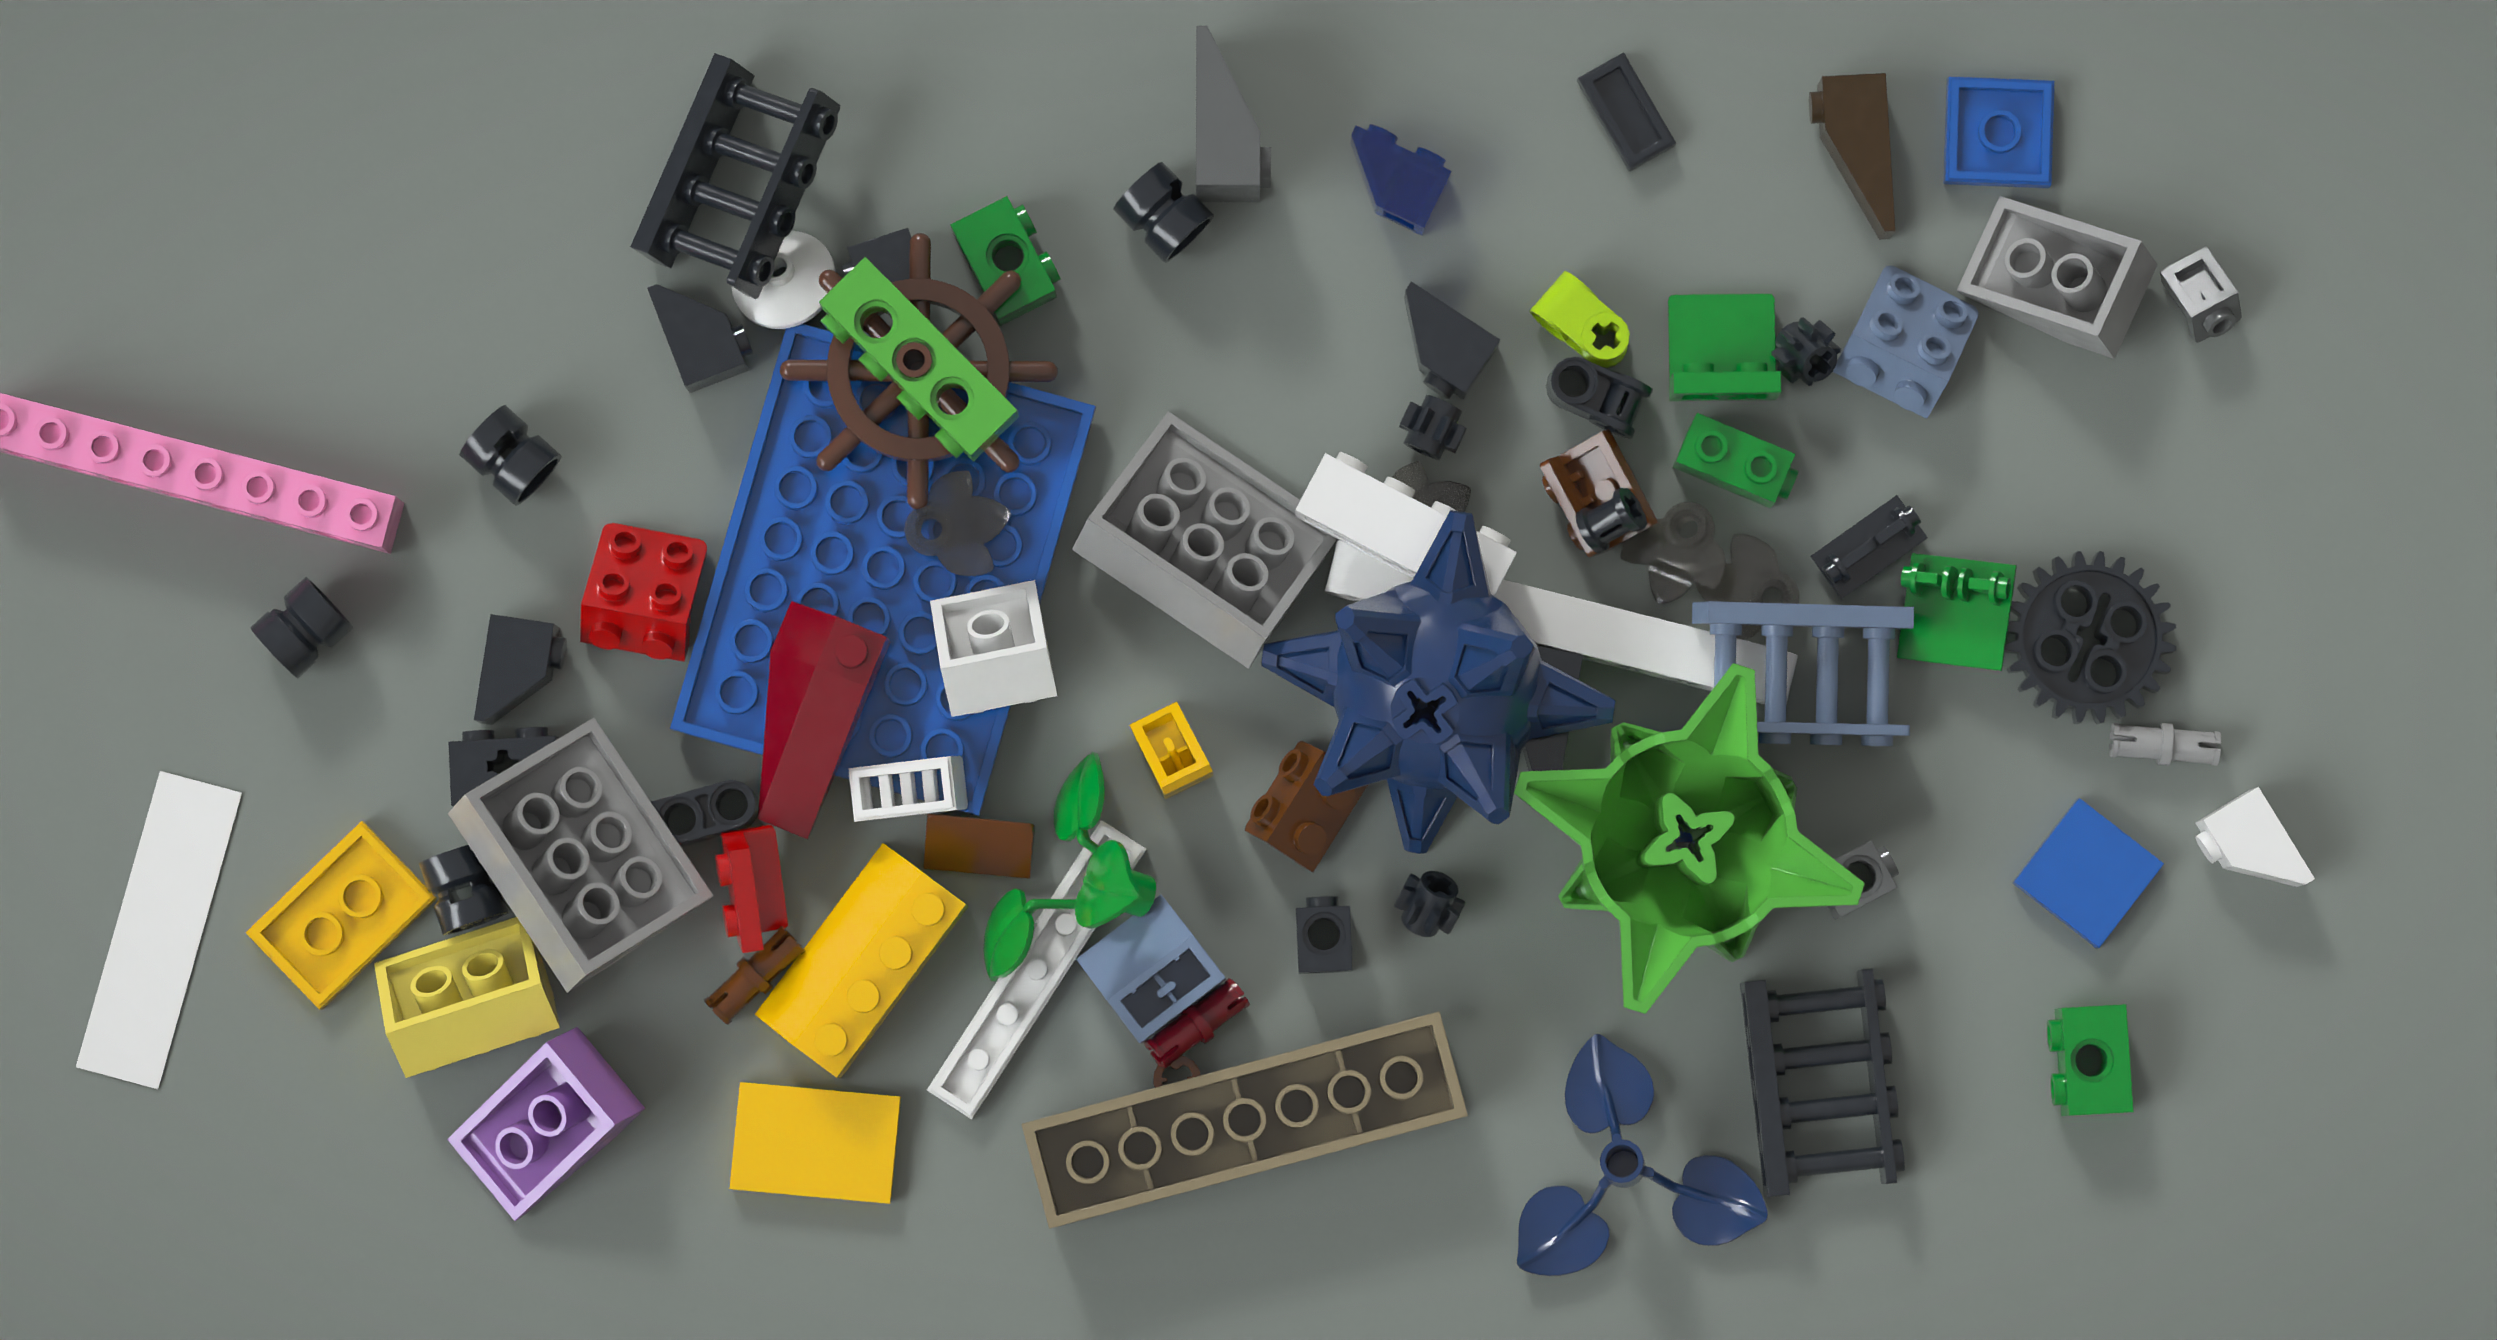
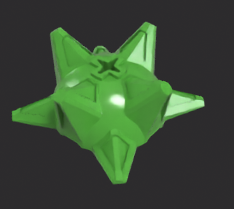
(1742, 830)

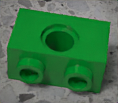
(1000, 226)
(2107, 1032)

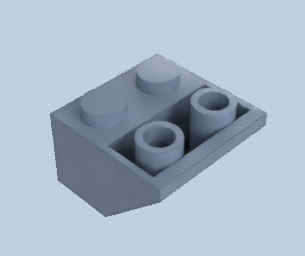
(1151, 969)

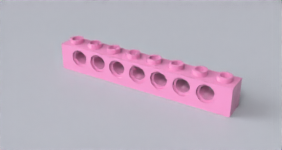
(199, 474)

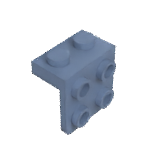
(1907, 341)

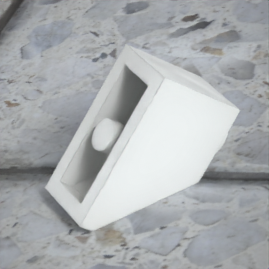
(2252, 841)

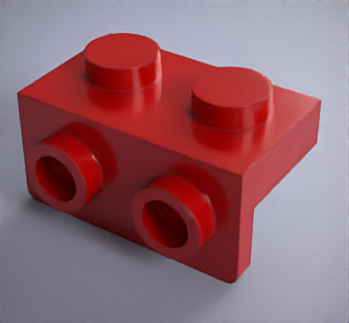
(754, 883)

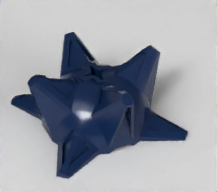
(1435, 690)

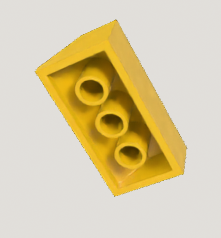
(861, 961)

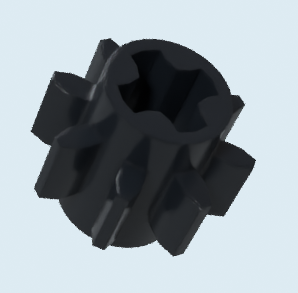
(1806, 351)
(1432, 427)
(1429, 903)

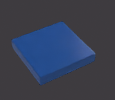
(1998, 132)
(2088, 873)

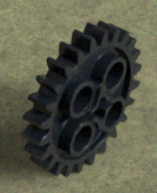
(2132, 657)

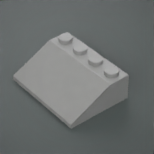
(1205, 539)
(579, 854)

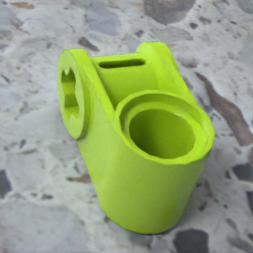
(1575, 314)

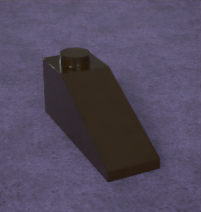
(1857, 136)

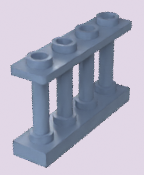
(1827, 626)

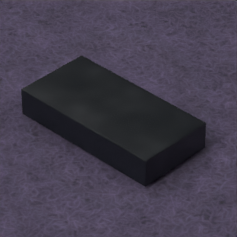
(1626, 112)

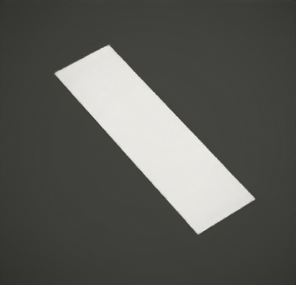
(158, 930)

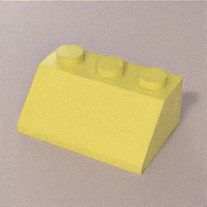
(465, 997)

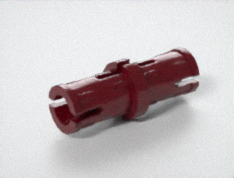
(1197, 1023)

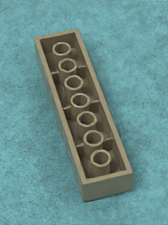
(1244, 1120)

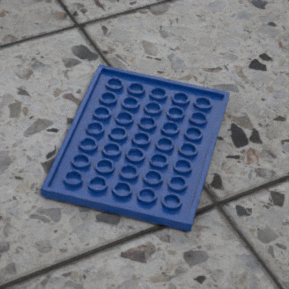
(844, 550)

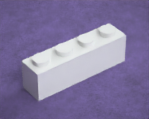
(1386, 518)

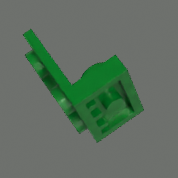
(1722, 348)

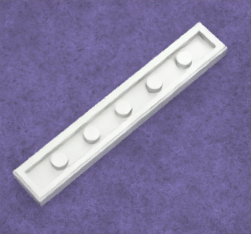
(1023, 994)

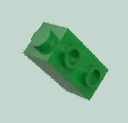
(1736, 461)

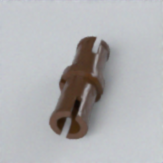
(754, 975)

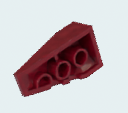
(814, 700)

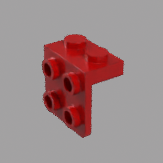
(642, 591)

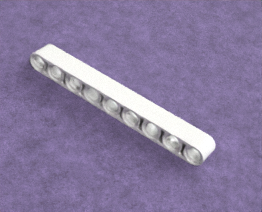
(1579, 626)

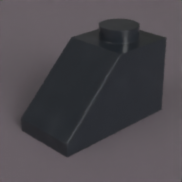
(700, 339)
(1446, 343)
(516, 664)

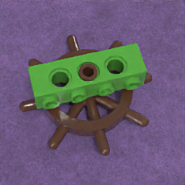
(920, 365)

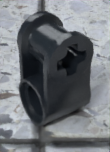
(1601, 395)

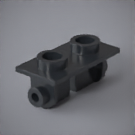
(1869, 546)

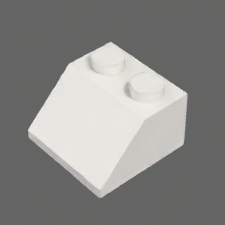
(993, 648)

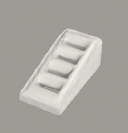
(952, 780)

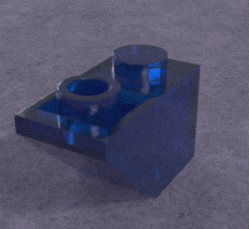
(1399, 182)

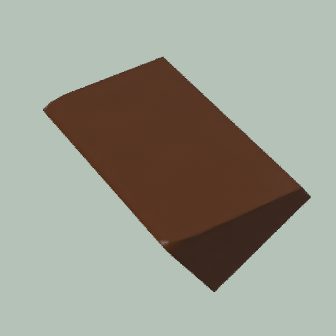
(979, 846)

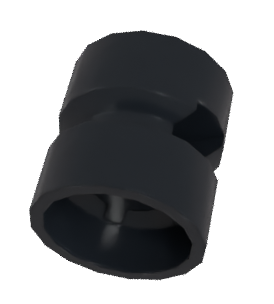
(1163, 212)
(523, 468)
(298, 630)
(455, 871)

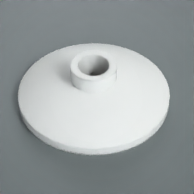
(794, 294)

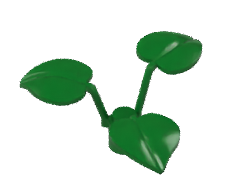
(1107, 888)

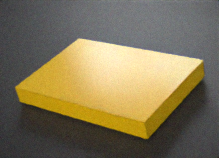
(341, 915)
(815, 1142)

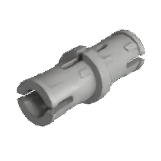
(2164, 744)

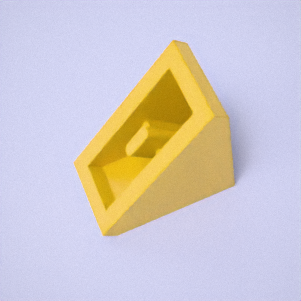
(1171, 750)

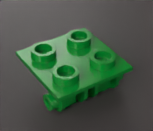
(1958, 611)

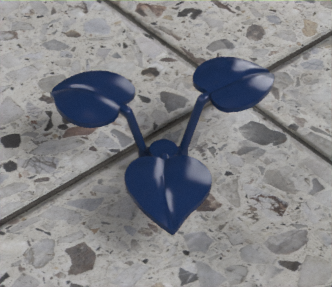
(1609, 1089)

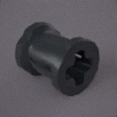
(1611, 520)

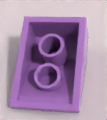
(545, 1122)

